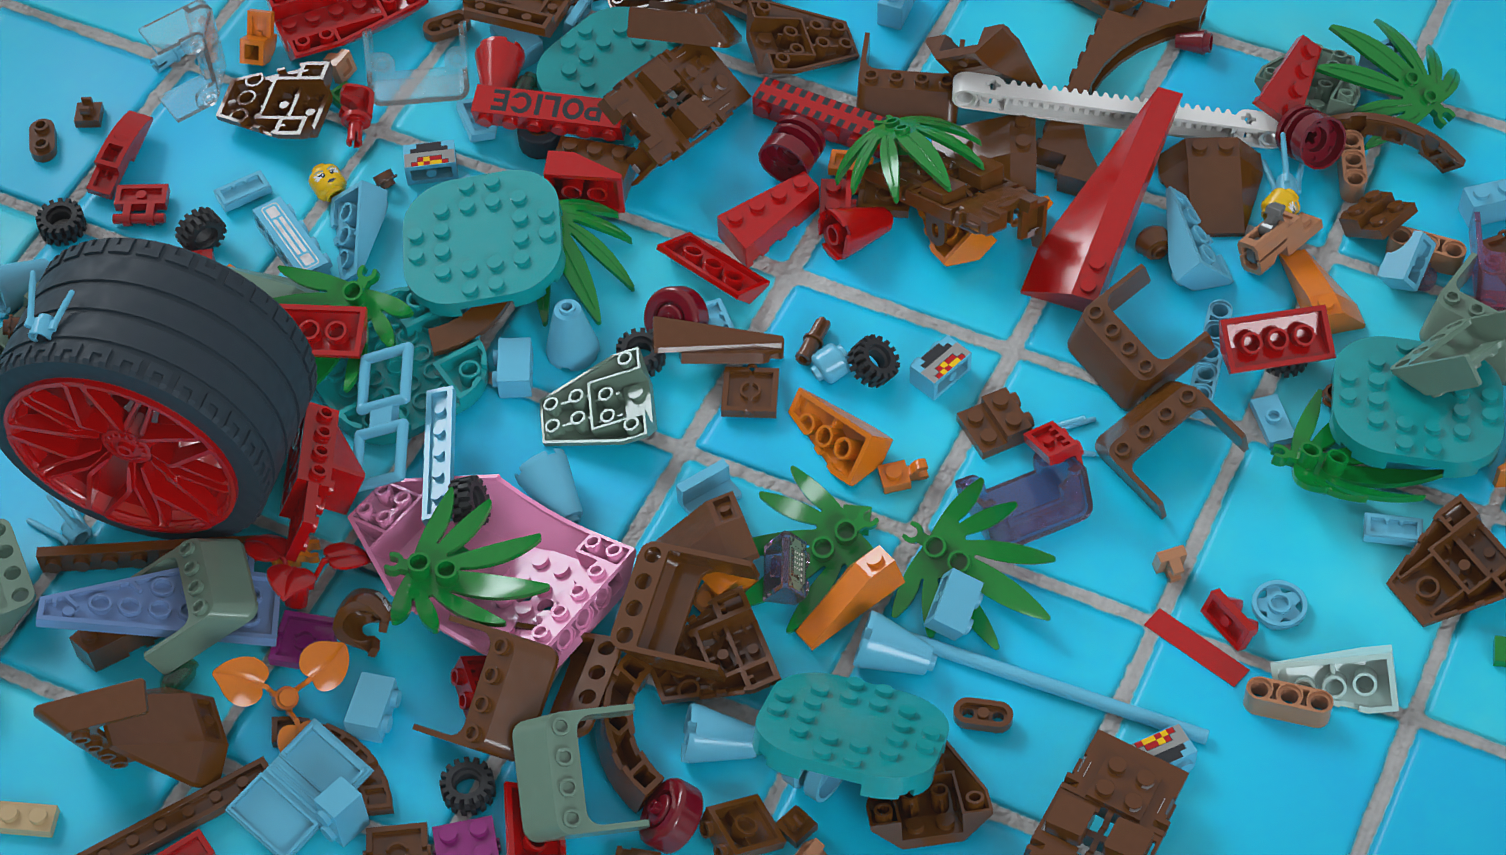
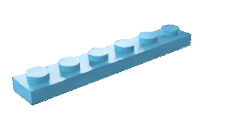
(438, 448)

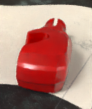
(356, 111)

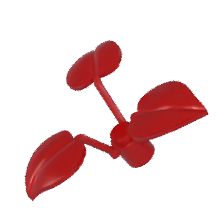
(294, 583)

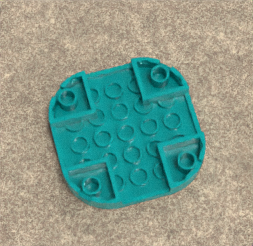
(596, 58)
(483, 242)
(463, 368)
(1393, 422)
(851, 733)

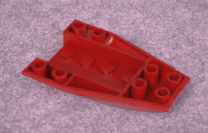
(325, 24)

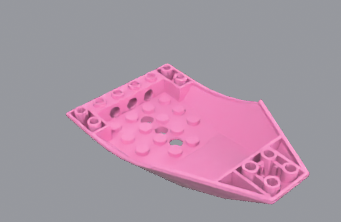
(582, 566)

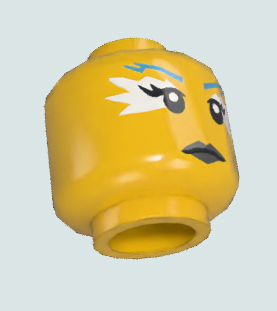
(326, 181)
(1283, 196)

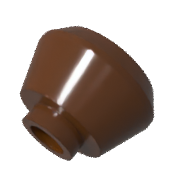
(1152, 242)

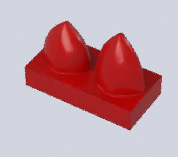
(1228, 619)

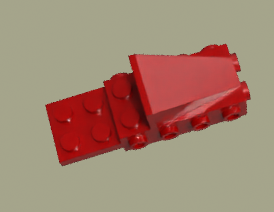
(317, 476)

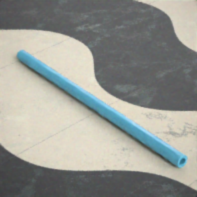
(1063, 689)

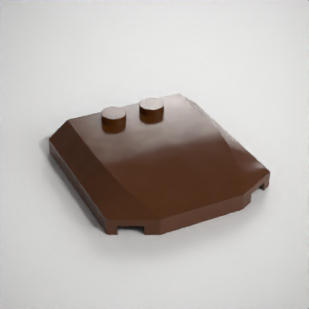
(528, 16)

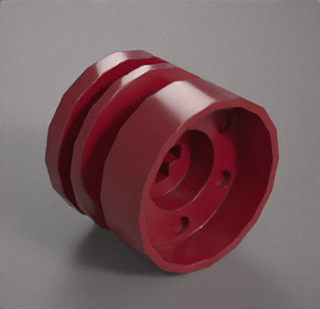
(1311, 136)
(791, 147)

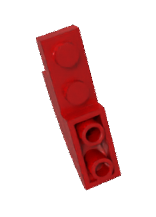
(116, 153)

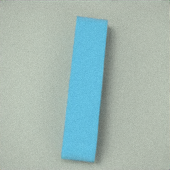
(1207, 370)

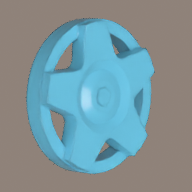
(1279, 605)

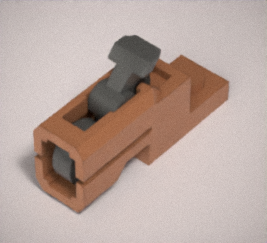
(1277, 234)

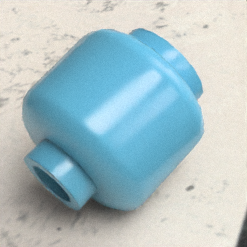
(830, 363)

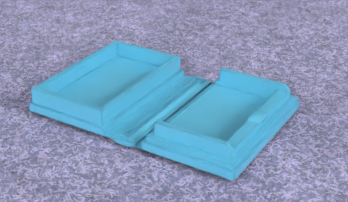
(280, 800)

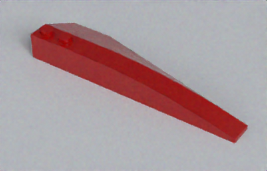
(1089, 237)

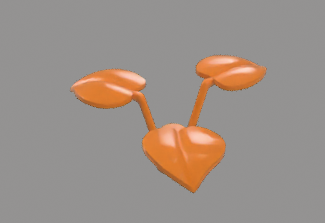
(244, 679)

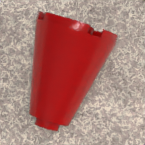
(499, 61)
(852, 229)

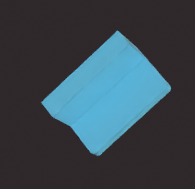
(705, 486)

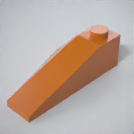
(960, 245)
(1316, 287)
(843, 440)
(854, 593)

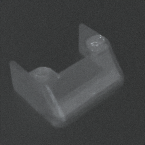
(196, 33)
(418, 85)

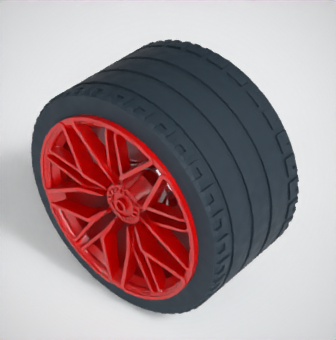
(158, 390)

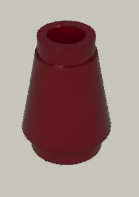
(1196, 42)

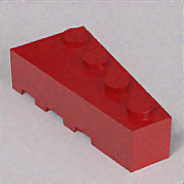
(764, 219)

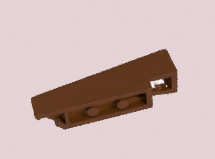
(714, 344)

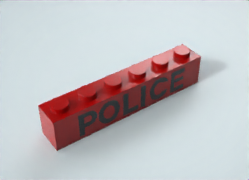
(543, 112)

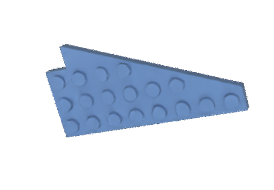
(151, 607)

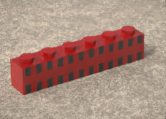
(835, 119)

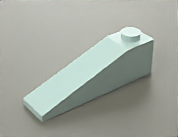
(1353, 677)

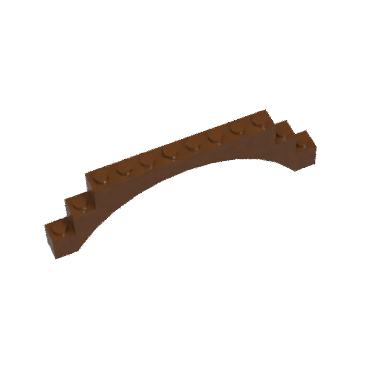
(1114, 42)

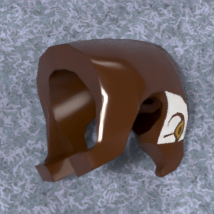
(357, 610)

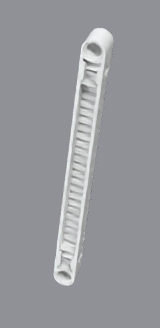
(974, 91)

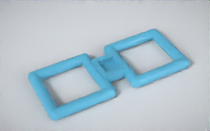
(384, 413)

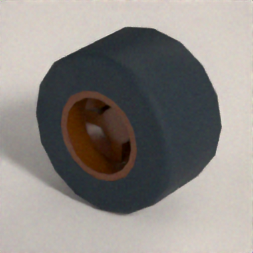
(537, 144)

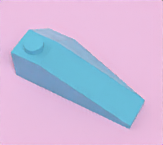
(357, 220)
(1190, 249)

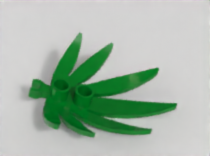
(1418, 91)
(907, 137)
(576, 269)
(344, 293)
(1332, 471)
(831, 545)
(949, 549)
(435, 575)

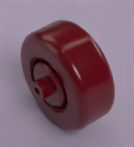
(676, 303)
(672, 814)

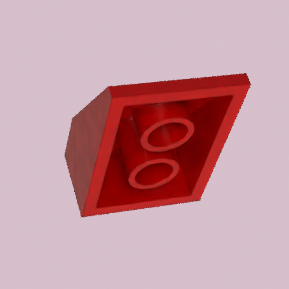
(584, 179)

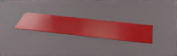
(1196, 647)

